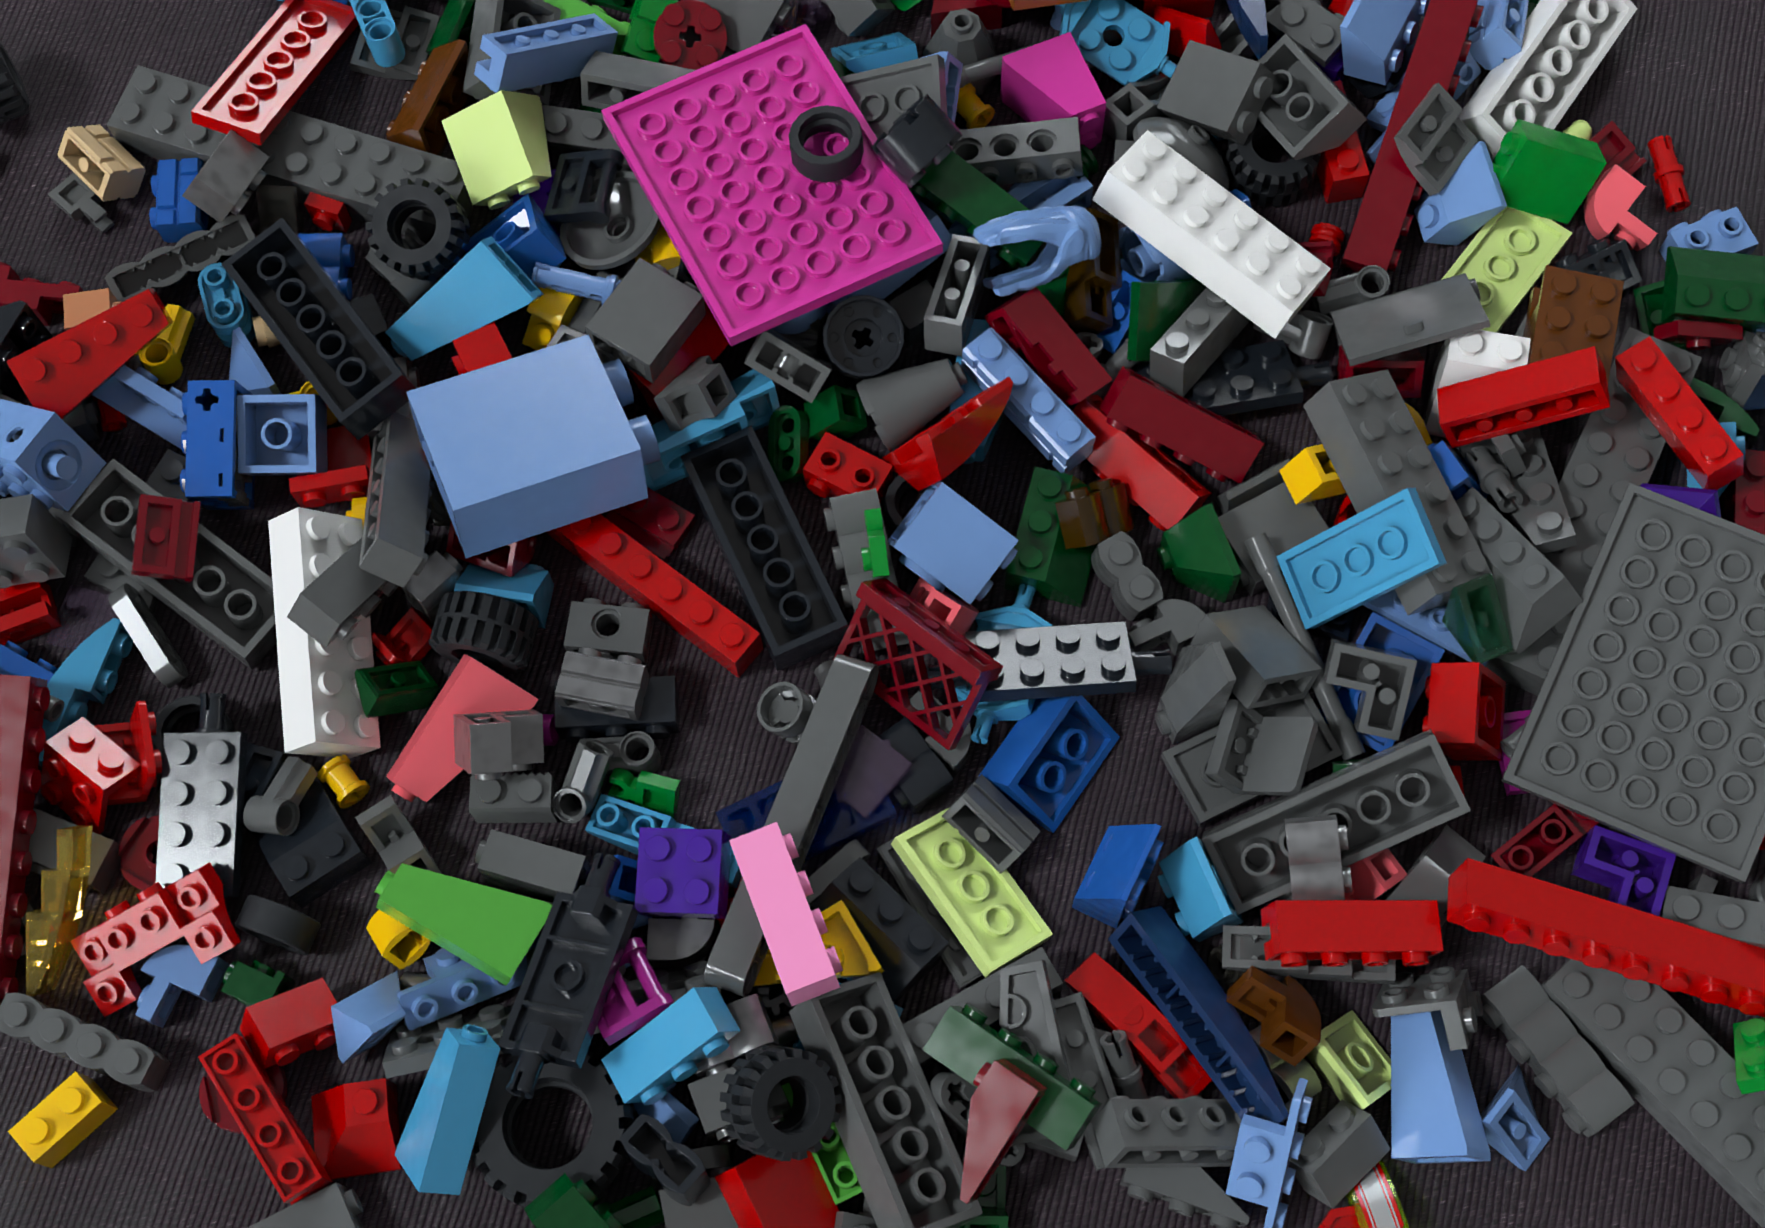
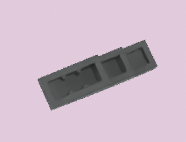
(1245, 948)

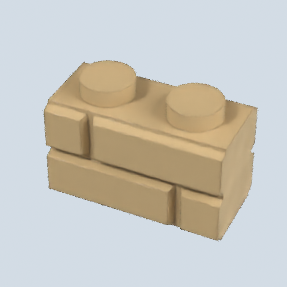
(101, 162)

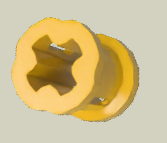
(973, 109)
(343, 781)

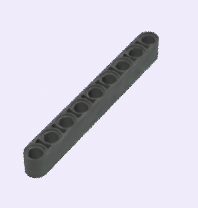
(797, 810)

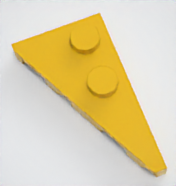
(850, 945)

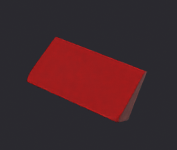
(1186, 28)

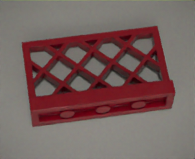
(937, 638)

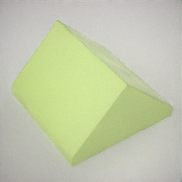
(1352, 1062)

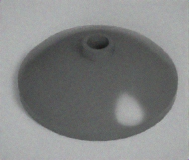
(1188, 141)
(623, 238)

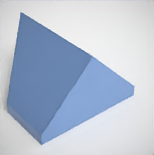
(366, 1017)
(1513, 1123)

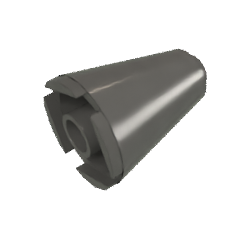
(910, 398)

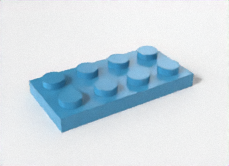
(1361, 558)

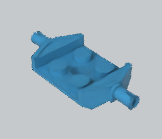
(1142, 44)
(1004, 618)

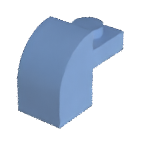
(176, 970)

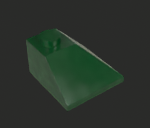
(1200, 555)

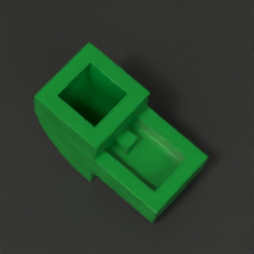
(640, 34)

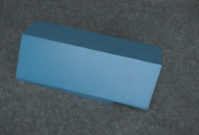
(751, 407)

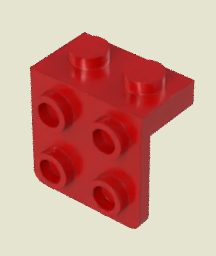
(346, 475)
(136, 741)
(82, 772)

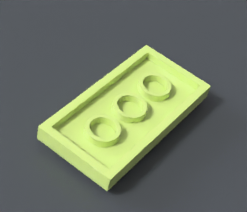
(1509, 260)
(973, 898)

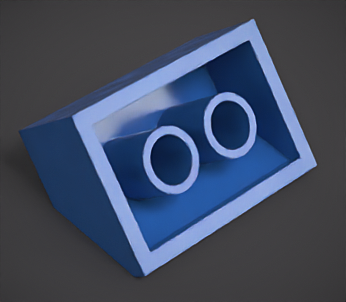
(523, 236)
(1051, 758)

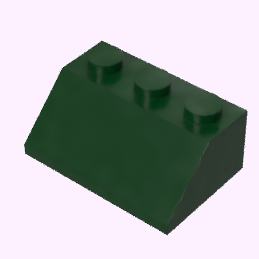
(1714, 288)
(1041, 555)

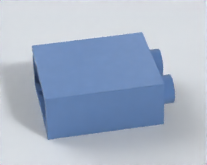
(533, 443)

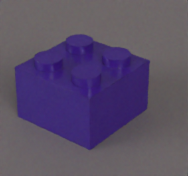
(683, 873)

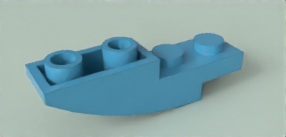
(88, 675)
(621, 822)

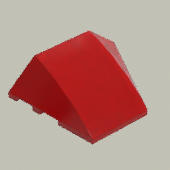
(951, 441)

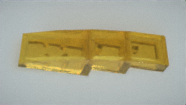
(61, 910)

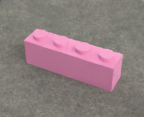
(785, 915)

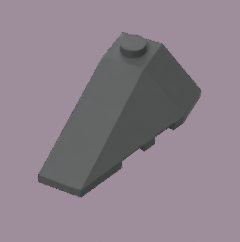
(1195, 692)

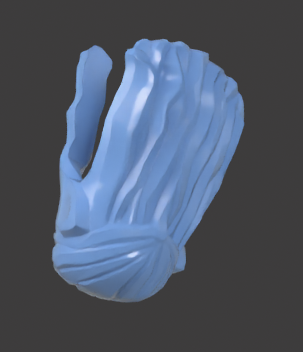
(1069, 236)

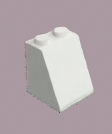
(1469, 358)

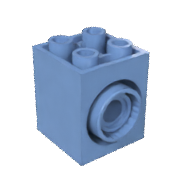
(952, 543)

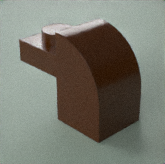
(1285, 1010)

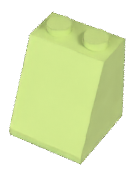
(500, 147)

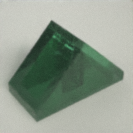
(1477, 619)

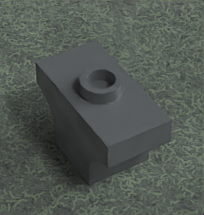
(695, 394)

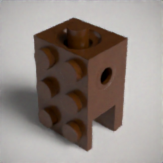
(1573, 314)

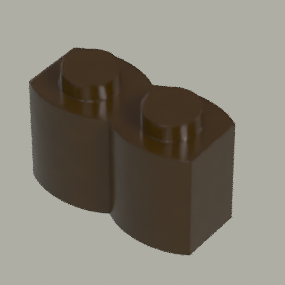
(1094, 514)

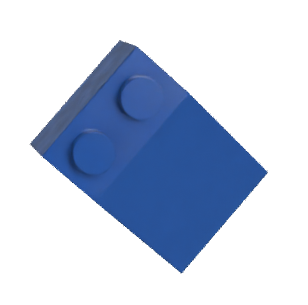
(1391, 636)

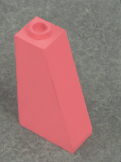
(430, 753)

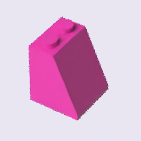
(1054, 84)

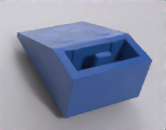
(1118, 872)

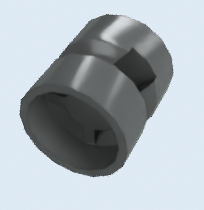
(785, 710)

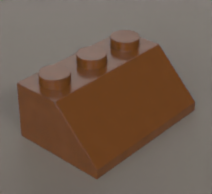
(432, 99)

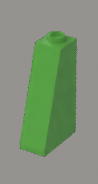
(466, 918)

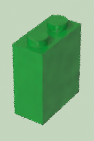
(1546, 170)

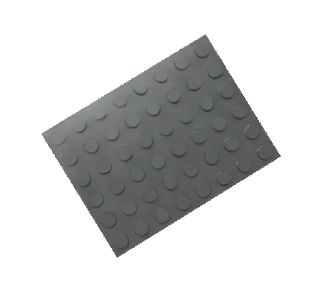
(1661, 689)

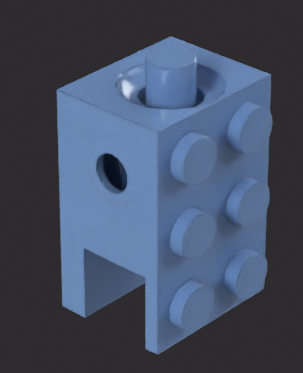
(44, 457)

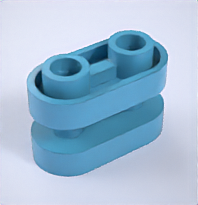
(224, 304)

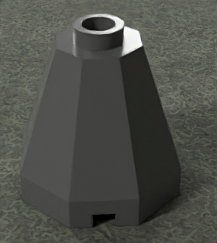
(966, 39)

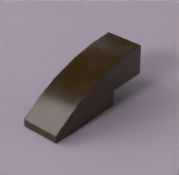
(1092, 281)

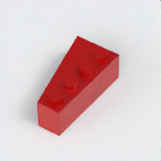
(80, 360)

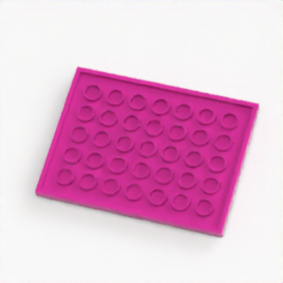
(737, 207)

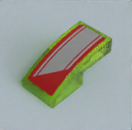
(1377, 1200)

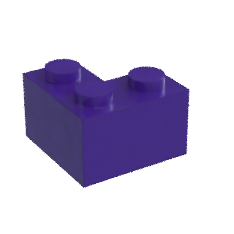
(1627, 866)

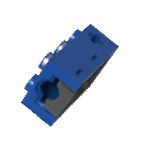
(213, 447)

